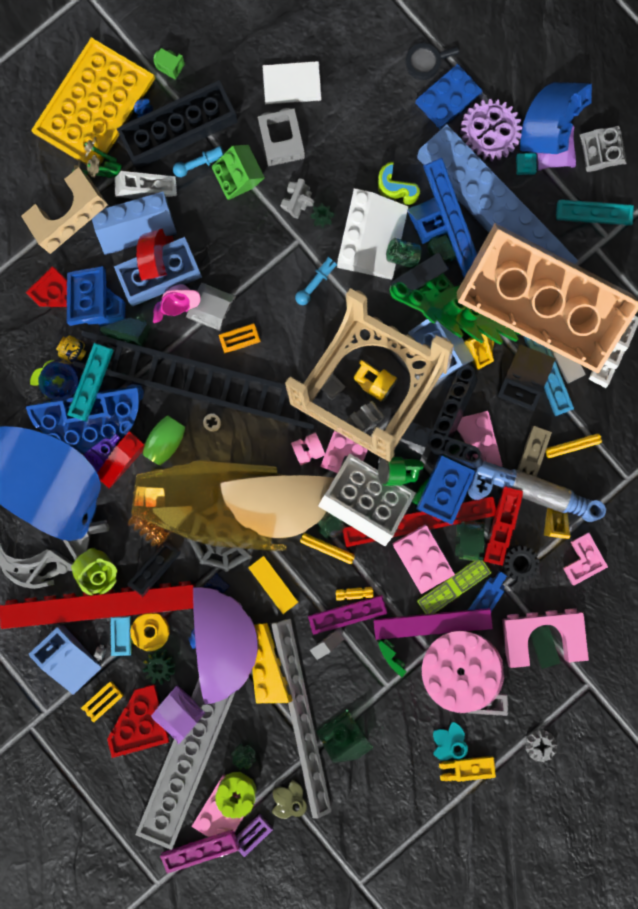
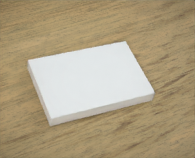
(291, 82)

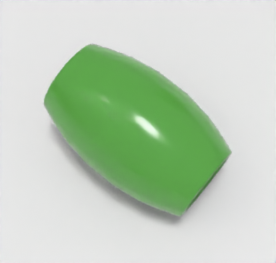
(163, 440)

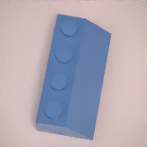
(123, 224)

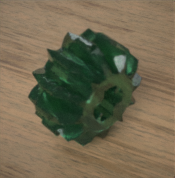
(157, 659)

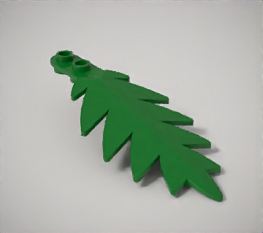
(451, 313)

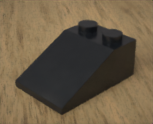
(412, 443)

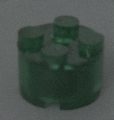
(470, 541)

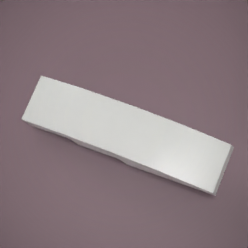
(605, 374)

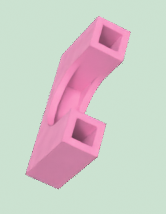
(518, 629)

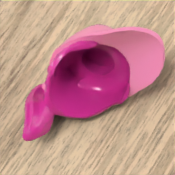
(176, 301)

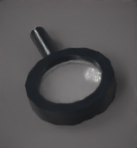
(424, 60)

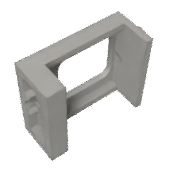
(285, 150)

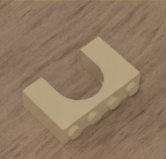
(86, 205)

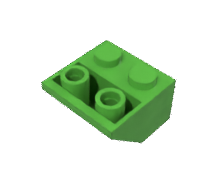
(237, 171)

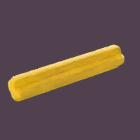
(573, 445)
(327, 548)

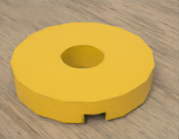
(161, 628)

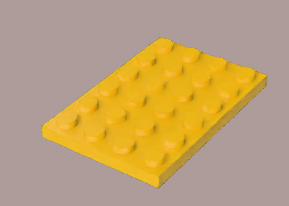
(93, 102)

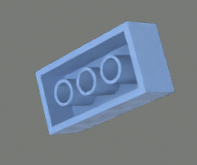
(179, 267)

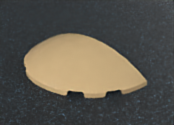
(277, 503)

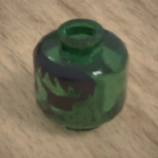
(331, 526)

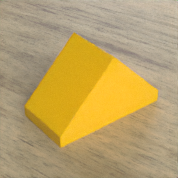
(556, 524)

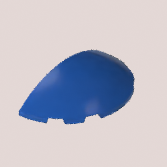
(111, 414)

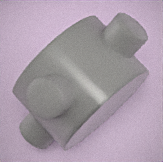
(99, 653)

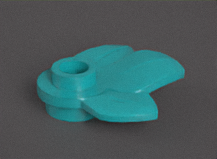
(448, 740)

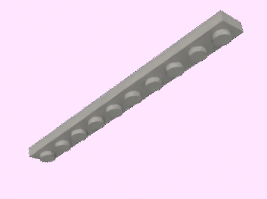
(301, 719)

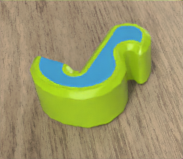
(396, 189)

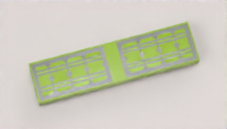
(453, 587)

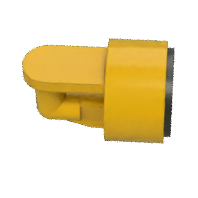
(382, 384)

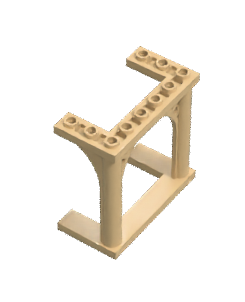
(356, 319)

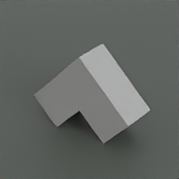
(327, 645)

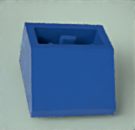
(427, 220)

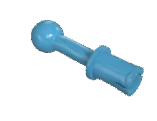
(180, 169)
(303, 296)

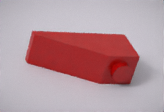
(120, 459)

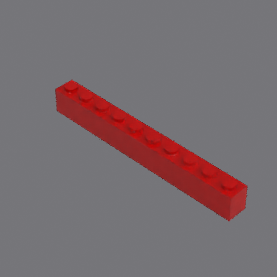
(95, 606)

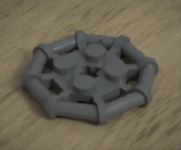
(223, 551)

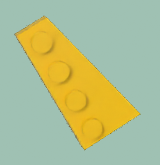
(267, 676)

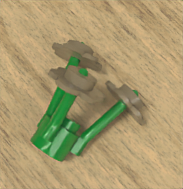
(109, 169)

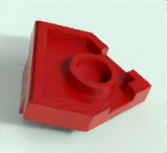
(50, 289)

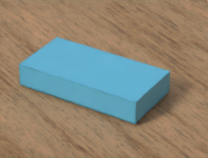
(121, 636)

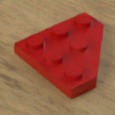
(135, 726)

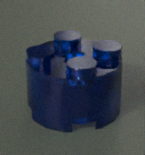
(53, 389)

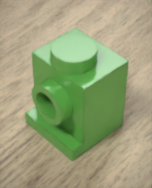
(168, 62)

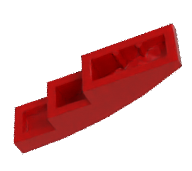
(503, 525)

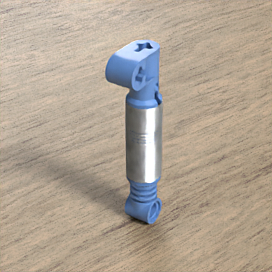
(535, 490)

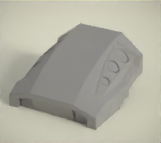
(603, 148)
(212, 307)

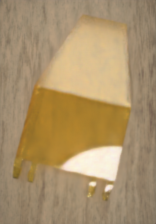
(192, 505)

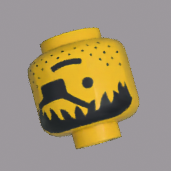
(71, 349)

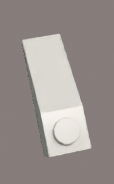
(140, 185)

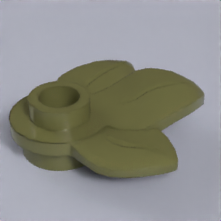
(287, 798)

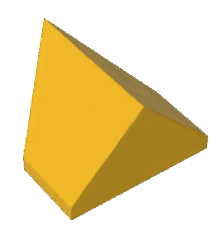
(481, 352)

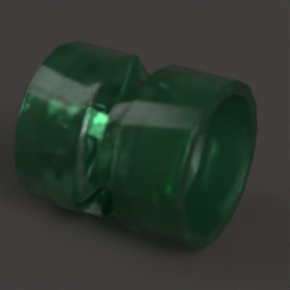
(403, 253)

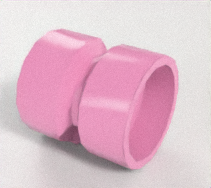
(314, 445)

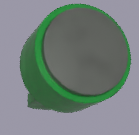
(394, 472)

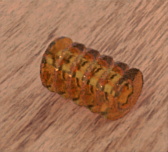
(153, 531)

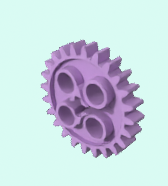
(481, 116)

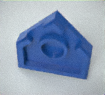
(114, 309)

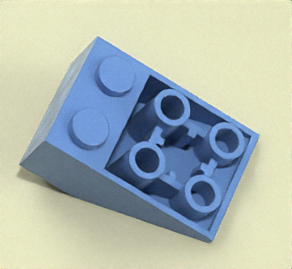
(65, 659)

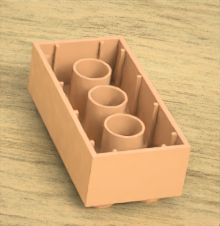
(547, 298)

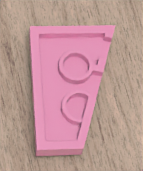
(478, 431)

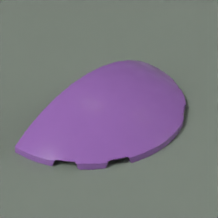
(223, 643)

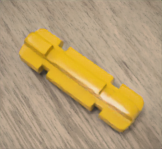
(354, 593)

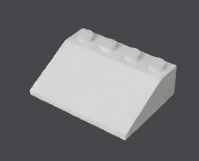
(368, 231)
(364, 502)

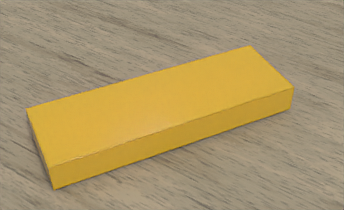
(273, 584)

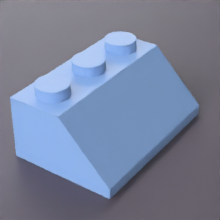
(426, 332)

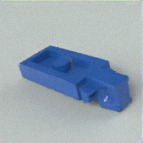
(489, 593)

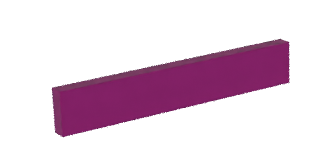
(433, 623)

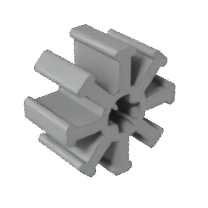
(366, 417)

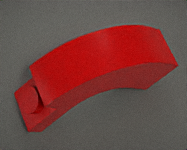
(150, 254)

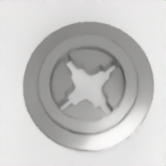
(534, 740)

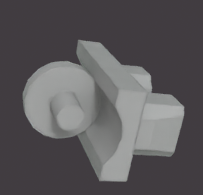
(299, 200)

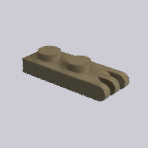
(534, 450)

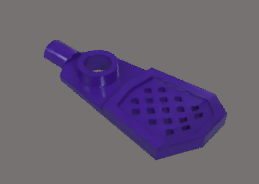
(98, 453)

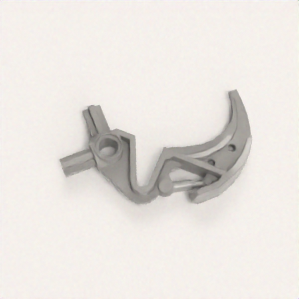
(38, 563)

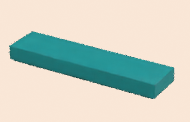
(594, 212)
(90, 382)

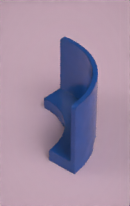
(550, 117)

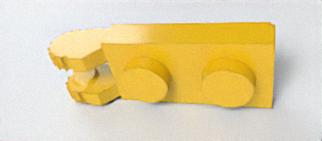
(469, 769)

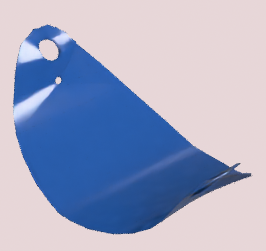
(47, 482)

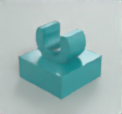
(526, 164)

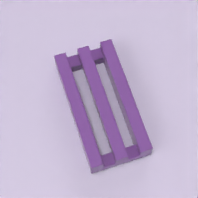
(264, 823)

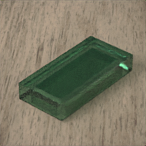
(544, 647)

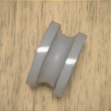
(214, 427)

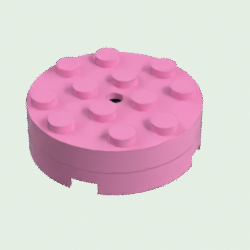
(443, 671)

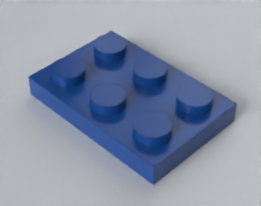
(448, 96)
(86, 296)
(446, 489)

